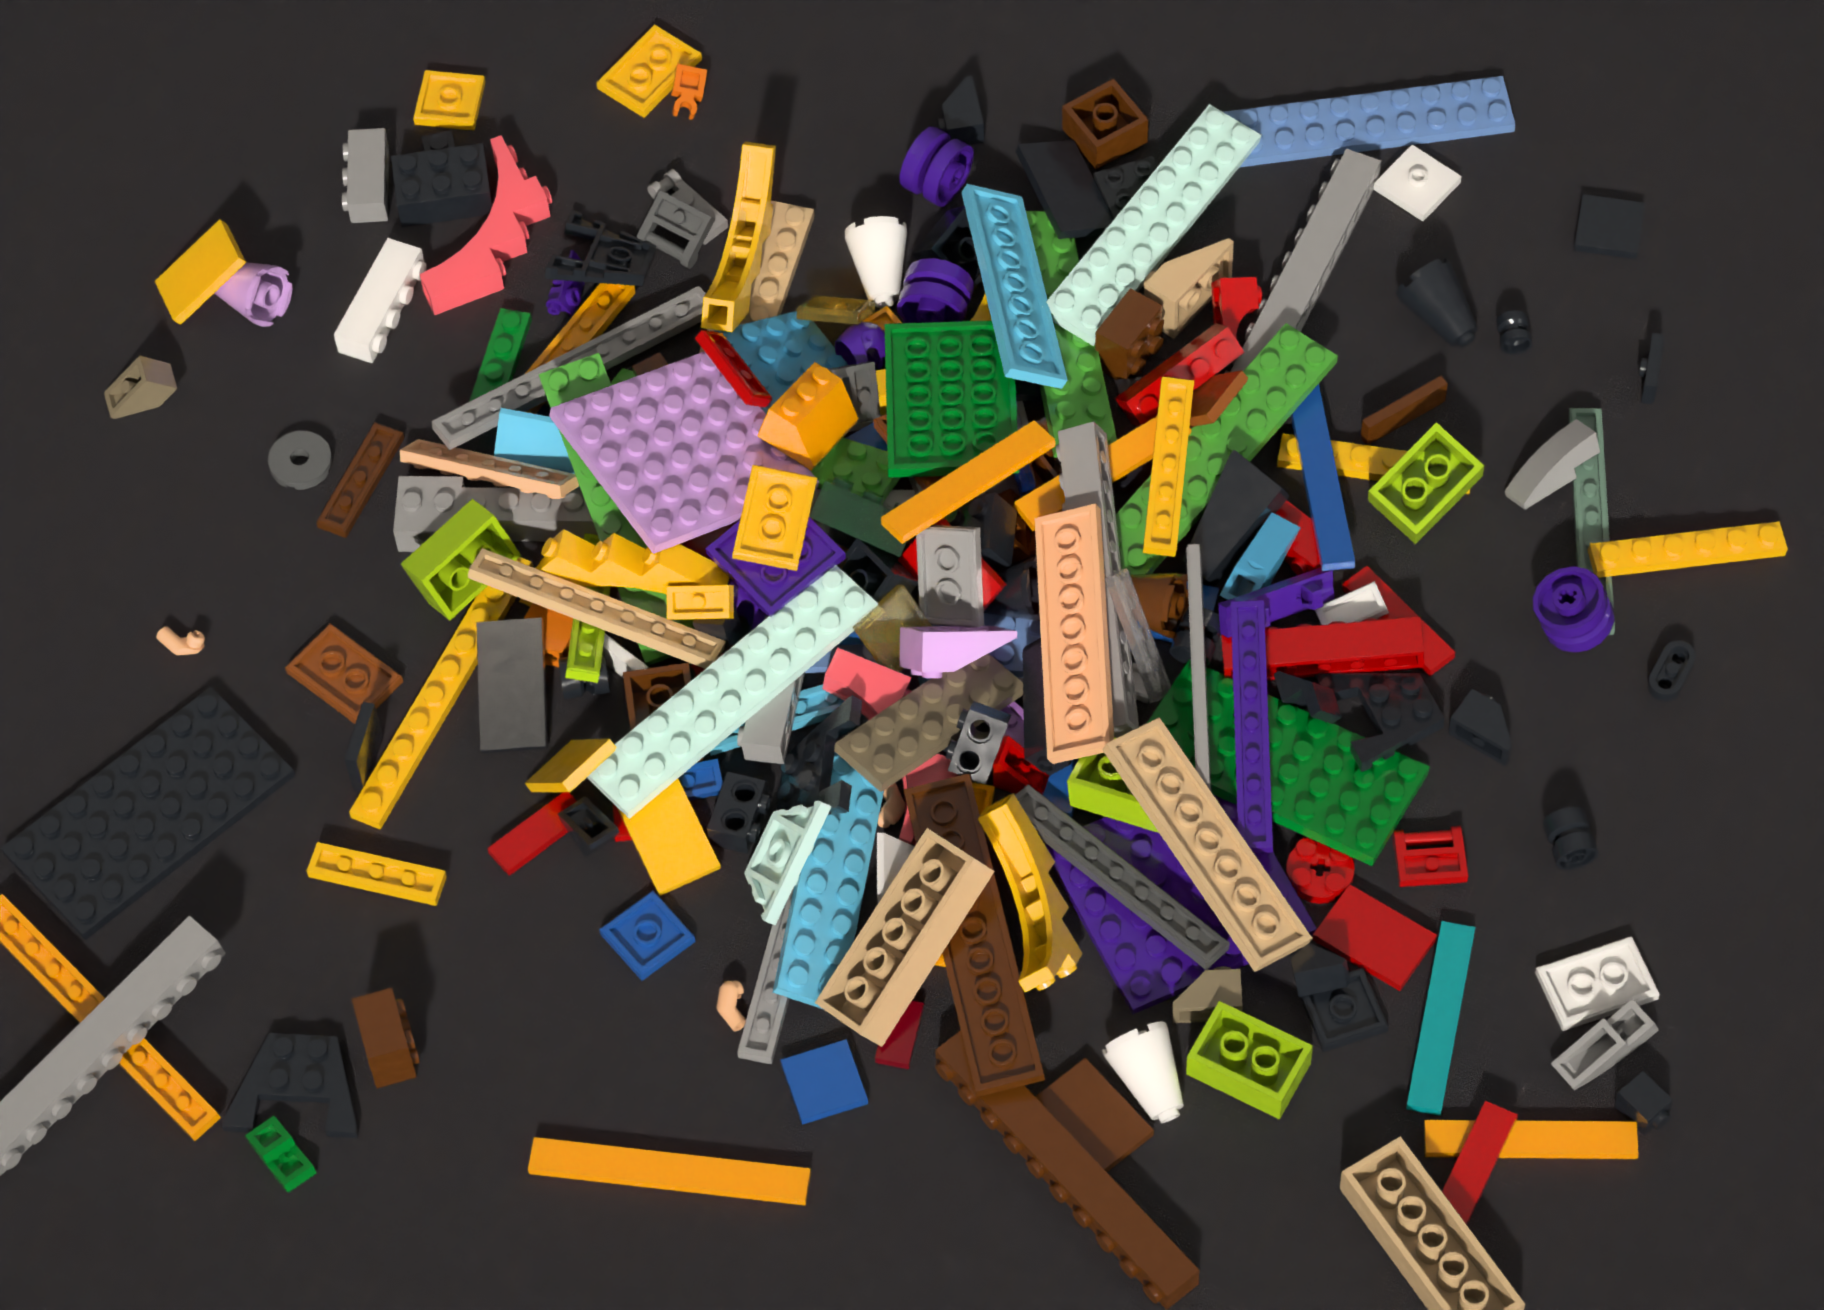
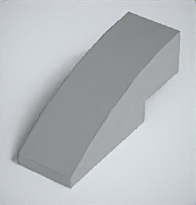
(1553, 464)
(1605, 1045)

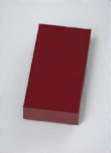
(901, 1042)

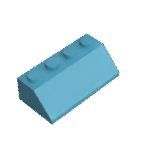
(531, 440)

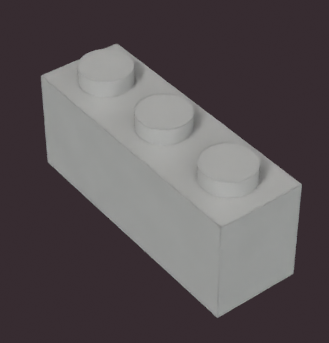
(366, 175)

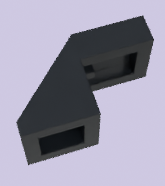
(1304, 693)

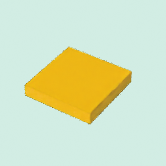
(449, 100)

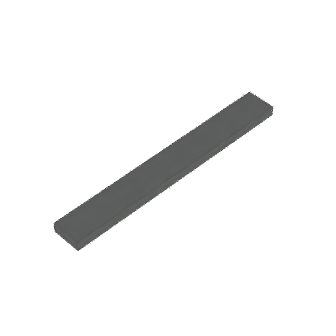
(1122, 880)

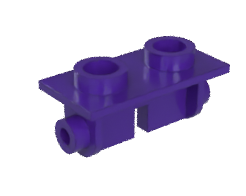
(567, 296)

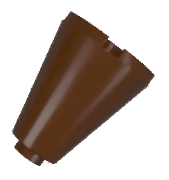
(1162, 600)

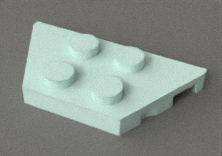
(782, 855)

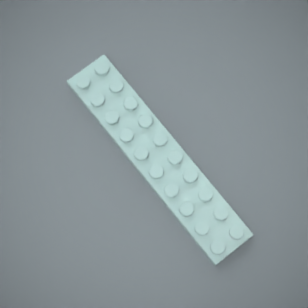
(1152, 222)
(731, 691)

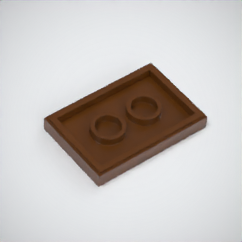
(1095, 1114)

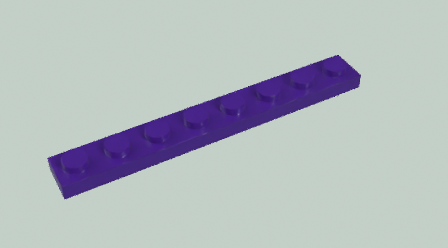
(1251, 725)

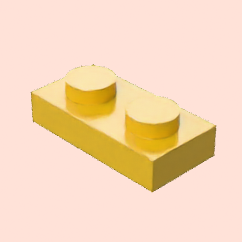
(700, 602)

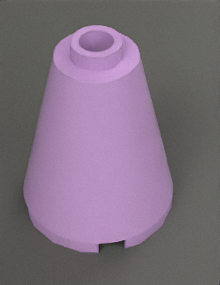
(258, 292)

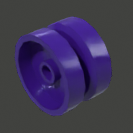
(936, 166)
(935, 292)
(1573, 609)

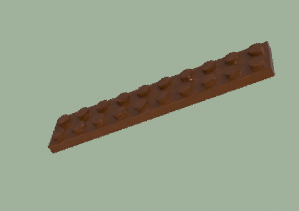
(980, 953)

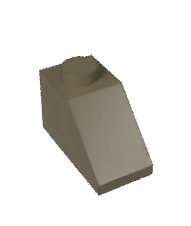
(140, 387)
(1205, 992)

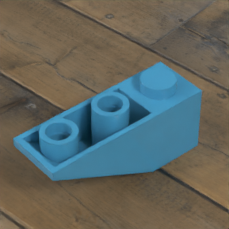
(1262, 557)

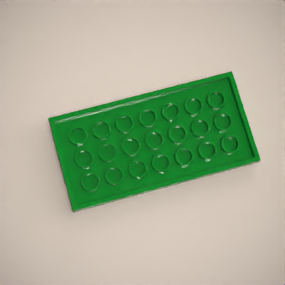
(1311, 769)

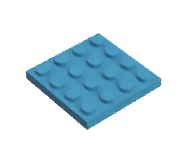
(782, 350)

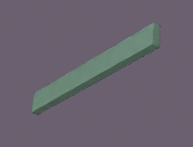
(1591, 497)

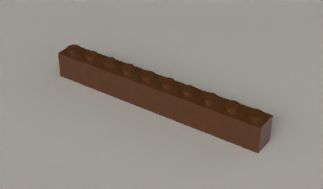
(1077, 1180)

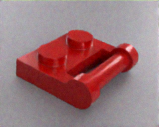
(1430, 865)

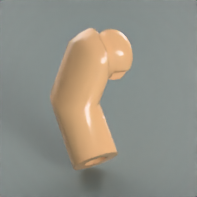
(181, 645)
(893, 807)
(726, 1004)

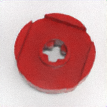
(1304, 879)

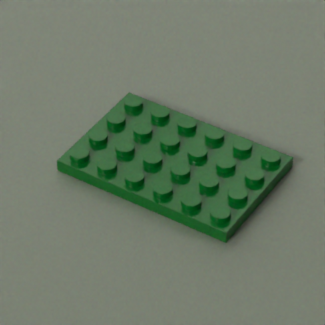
(944, 396)

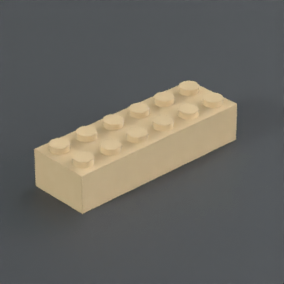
(904, 937)
(1424, 1233)

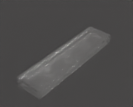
(1138, 634)

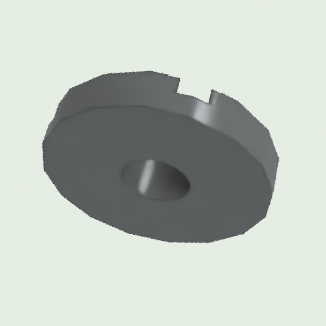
(295, 445)

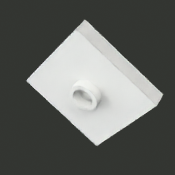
(1417, 182)

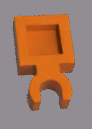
(689, 87)

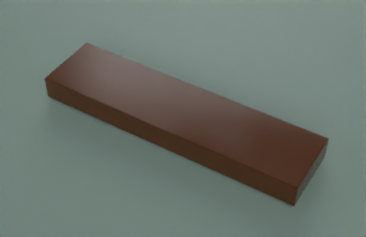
(360, 480)

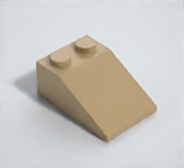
(1185, 283)

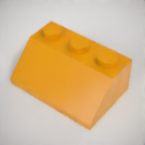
(810, 417)

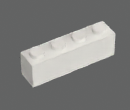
(380, 301)

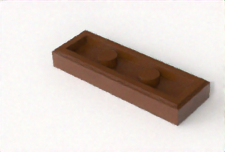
(1404, 410)

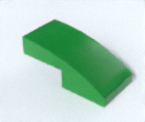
(280, 1154)

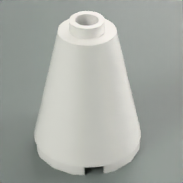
(878, 257)
(1148, 1069)

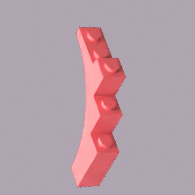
(479, 264)
(878, 690)

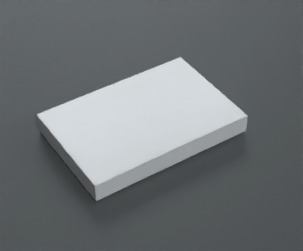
(1596, 983)

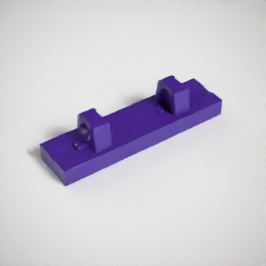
(1285, 597)

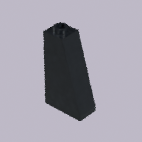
(1234, 515)
(1034, 712)

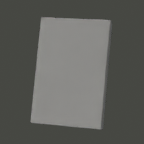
(950, 575)

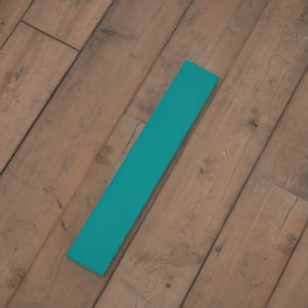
(1440, 1018)

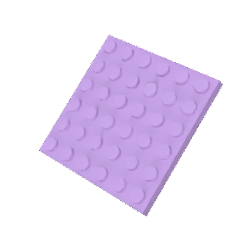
(672, 448)

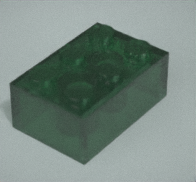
(856, 514)

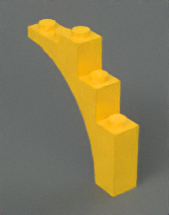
(751, 221)
(625, 564)
(1040, 906)

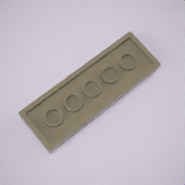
(925, 721)

